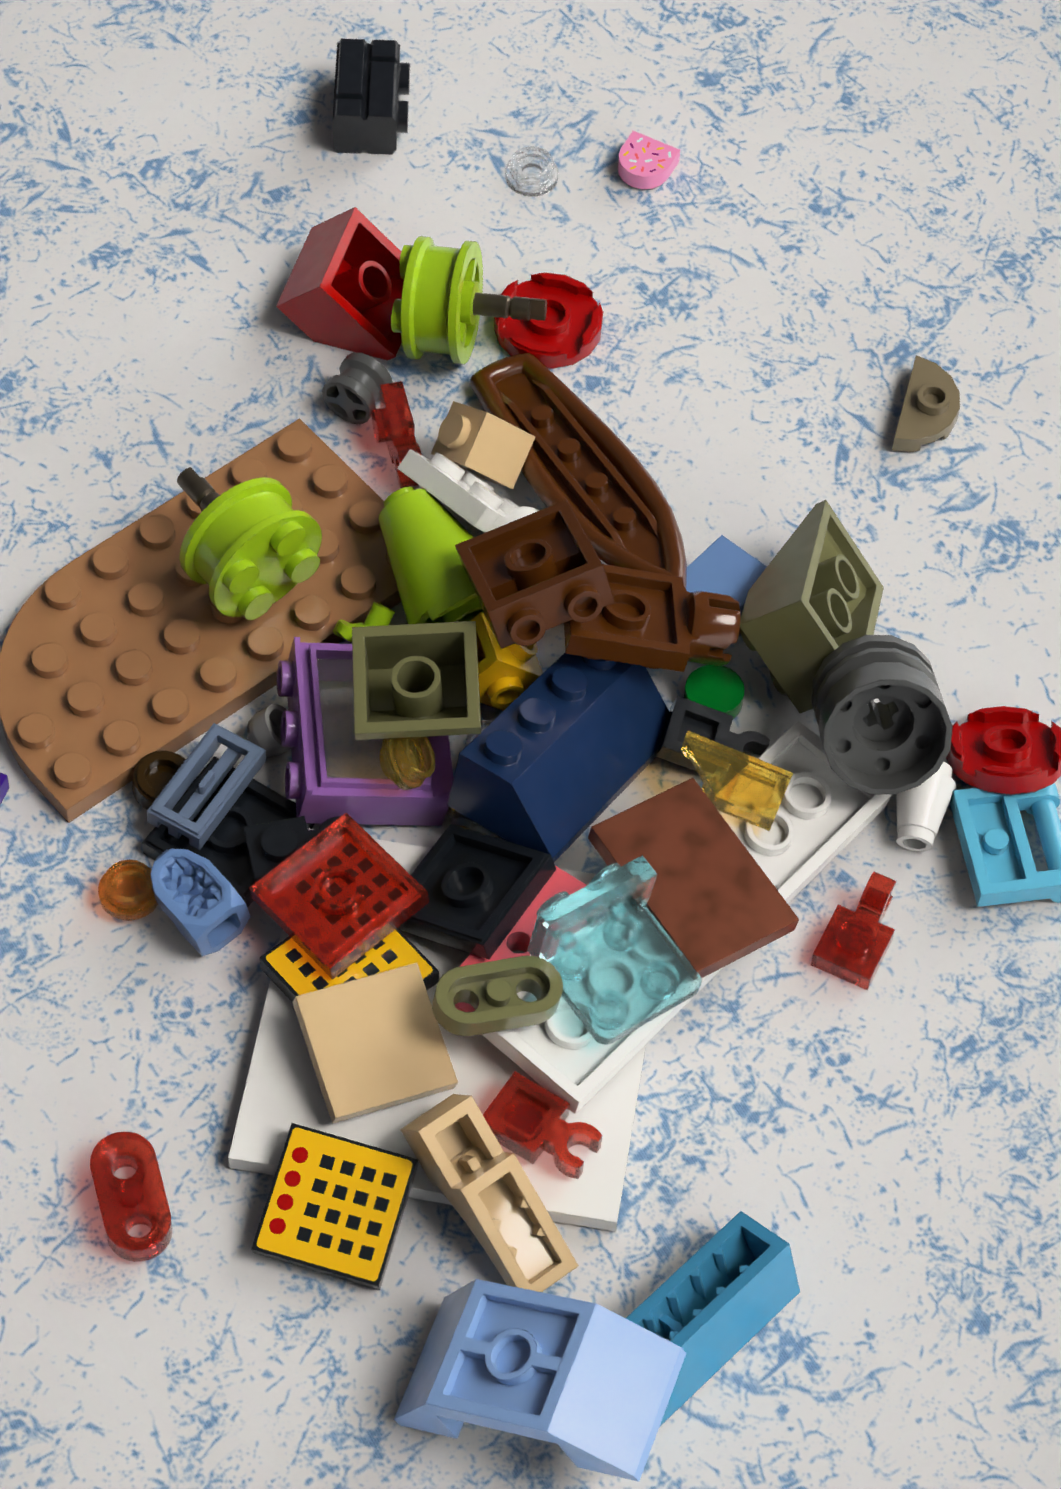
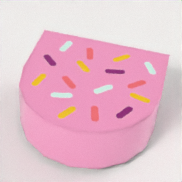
(646, 161)

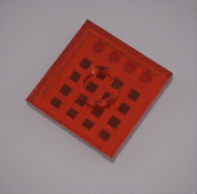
(339, 895)

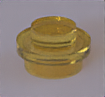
(407, 761)

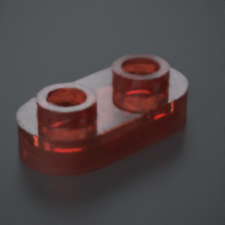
(133, 1199)

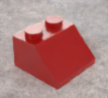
(346, 286)

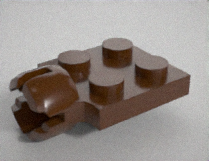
(657, 623)

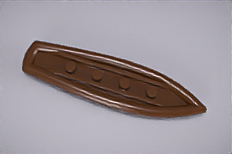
(586, 464)

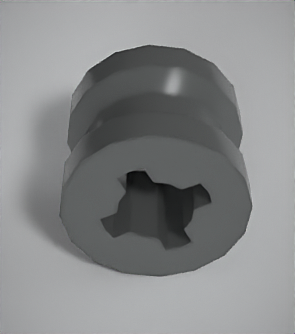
(356, 388)

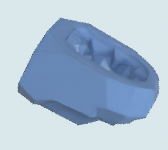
(198, 900)

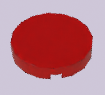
(570, 324)
(1006, 751)

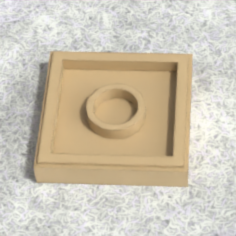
(374, 1042)

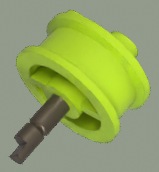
(446, 300)
(247, 544)

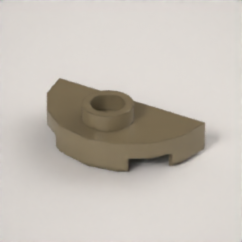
(928, 407)

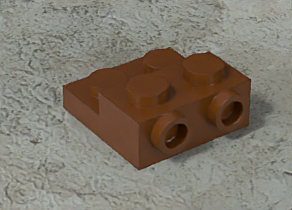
(535, 575)

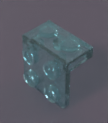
(613, 952)

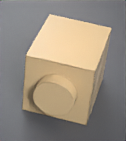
(483, 444)

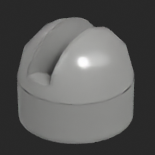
(265, 730)

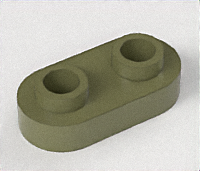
(493, 994)

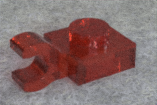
(858, 940)

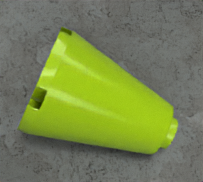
(424, 558)

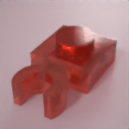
(395, 426)
(533, 1120)

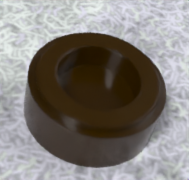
(153, 775)

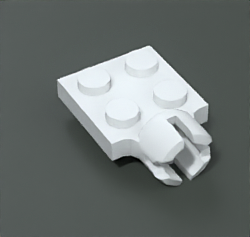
(462, 491)

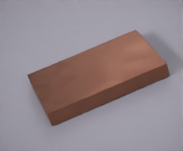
(707, 882)

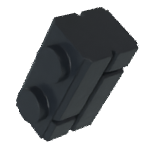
(367, 96)

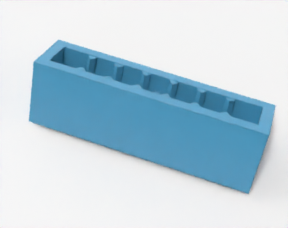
(720, 1300)

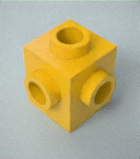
(504, 671)

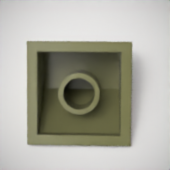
(416, 680)

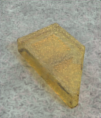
(737, 781)

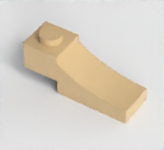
(490, 1193)

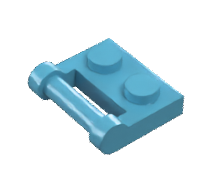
(998, 846)

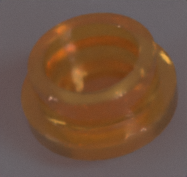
(127, 890)

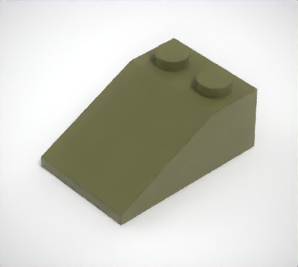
(810, 603)

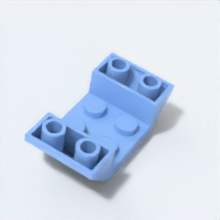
(544, 1373)

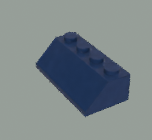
(561, 752)

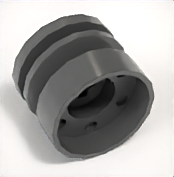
(888, 742)

